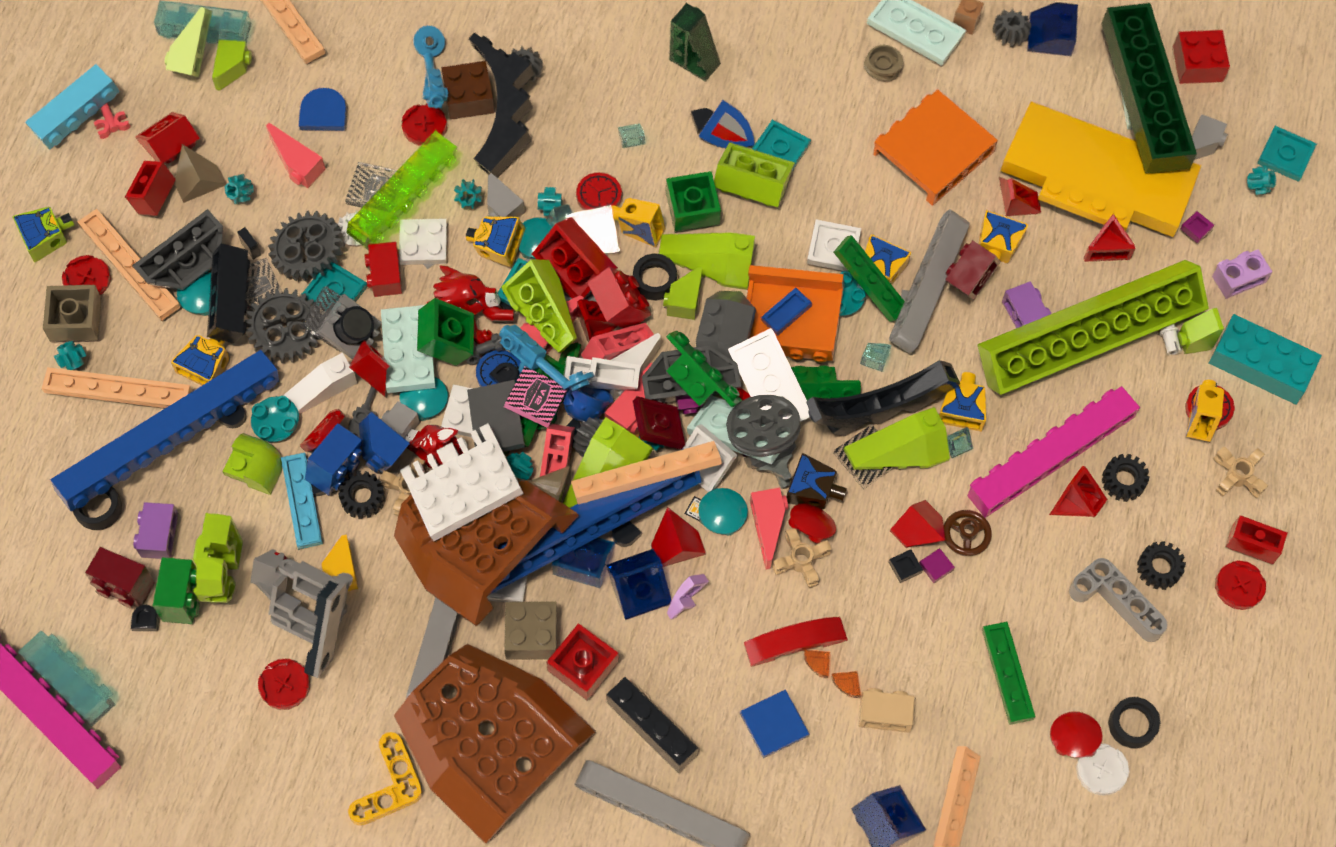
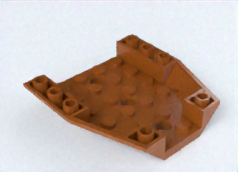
(466, 562)
(478, 771)

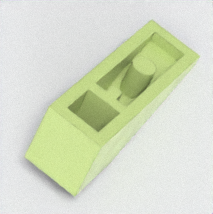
(188, 49)

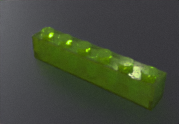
(401, 190)

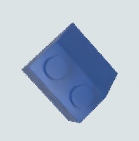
(380, 443)

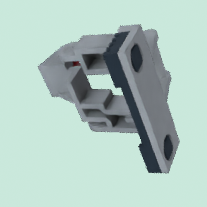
(319, 627)

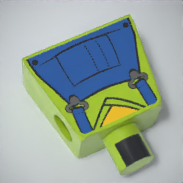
(42, 231)

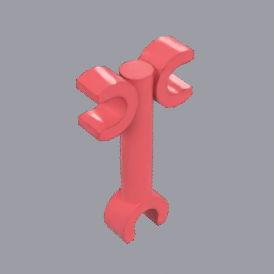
(111, 122)

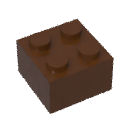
(468, 90)

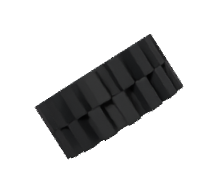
(359, 481)
(1119, 489)
(1166, 552)

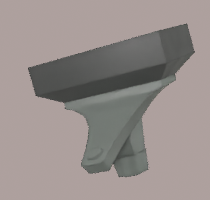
(778, 467)

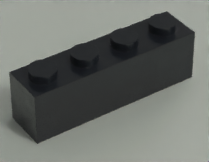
(228, 293)
(652, 725)

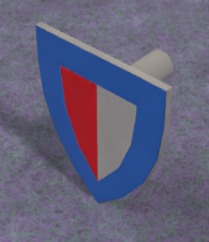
(727, 126)

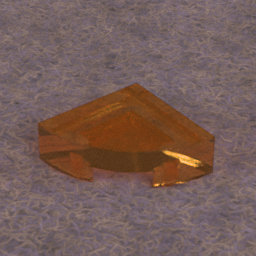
(818, 662)
(847, 683)

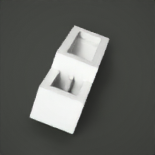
(607, 373)

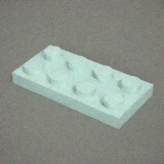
(917, 28)
(408, 367)
(714, 418)

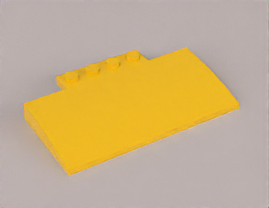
(1095, 172)

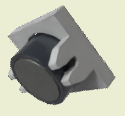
(349, 325)

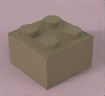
(72, 313)
(530, 630)

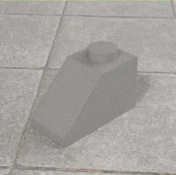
(1208, 135)
(502, 201)

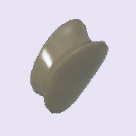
(883, 62)

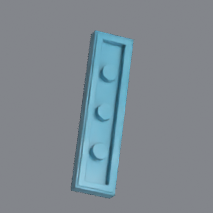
(301, 502)

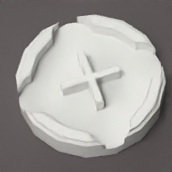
(1103, 772)

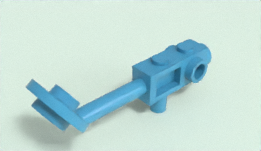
(433, 89)
(533, 356)

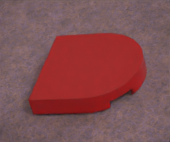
(322, 430)

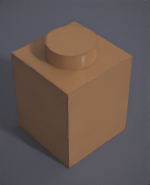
(968, 15)

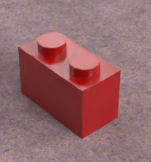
(150, 188)
(384, 269)
(1256, 539)

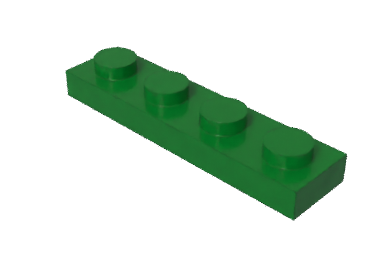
(869, 277)
(1008, 673)

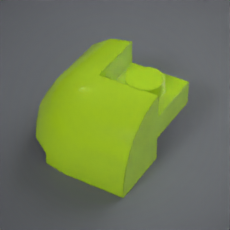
(254, 463)

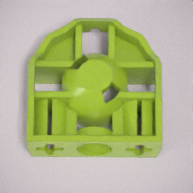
(224, 546)

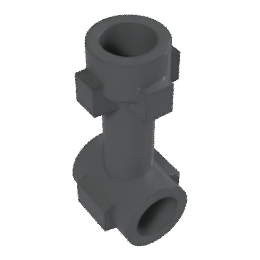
(484, 347)

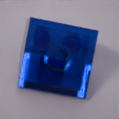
(1053, 29)
(585, 563)
(639, 583)
(888, 818)

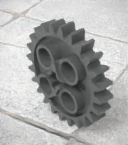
(321, 239)
(280, 305)

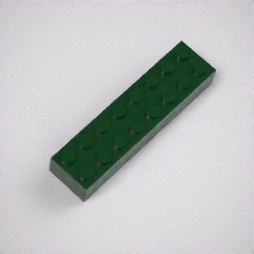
(1148, 88)

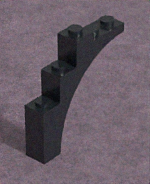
(508, 134)
(877, 406)

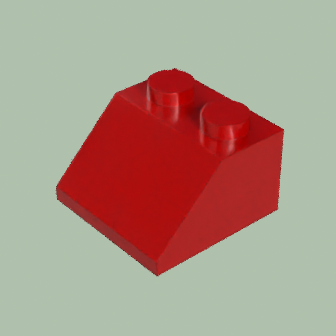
(166, 137)

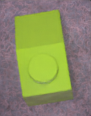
(230, 62)
(684, 295)
(1201, 332)

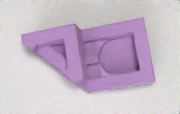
(682, 599)

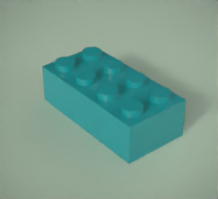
(1265, 359)

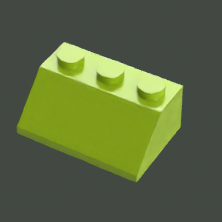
(753, 174)

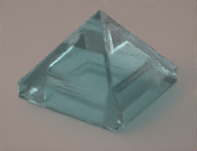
(959, 442)

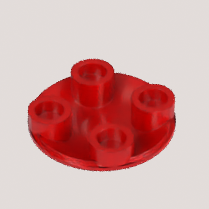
(812, 522)
(1076, 735)

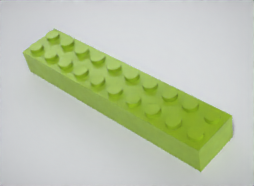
(1093, 326)

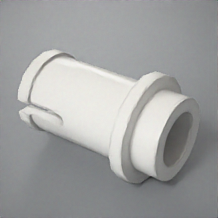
(1171, 339)

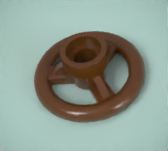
(971, 524)

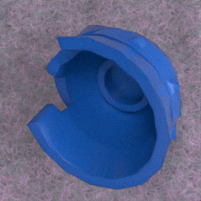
(586, 403)

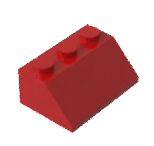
(573, 257)

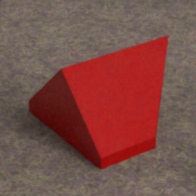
(1018, 198)
(1110, 243)
(592, 319)
(370, 366)
(1080, 497)
(919, 525)
(676, 540)

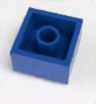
(333, 460)

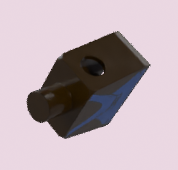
(814, 484)

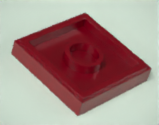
(658, 423)

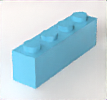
(72, 106)

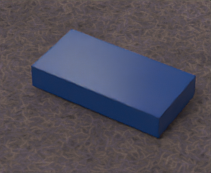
(786, 311)

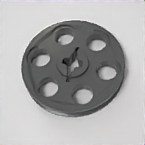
(767, 433)

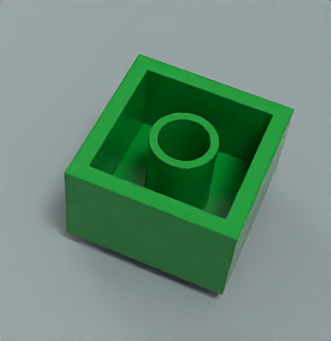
(693, 201)
(445, 332)
(174, 591)

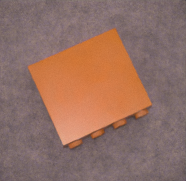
(936, 145)
(813, 332)

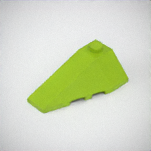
(721, 255)
(540, 298)
(909, 442)
(608, 449)

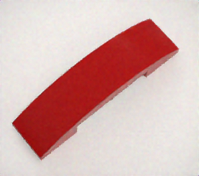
(794, 639)

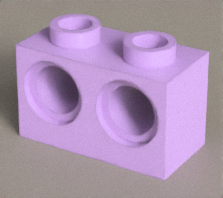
(1244, 277)

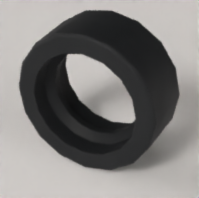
(654, 260)
(103, 521)
(1146, 708)

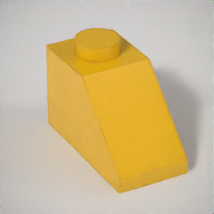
(340, 561)

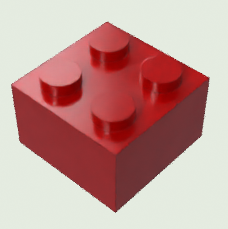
(1201, 56)
(619, 298)
(582, 661)

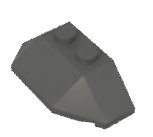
(183, 255)
(725, 321)
(663, 388)

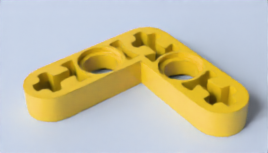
(395, 791)

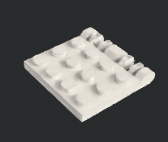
(463, 485)

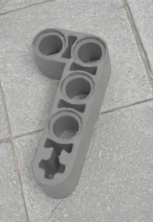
(1120, 603)

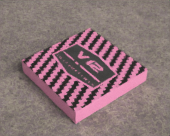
(535, 397)

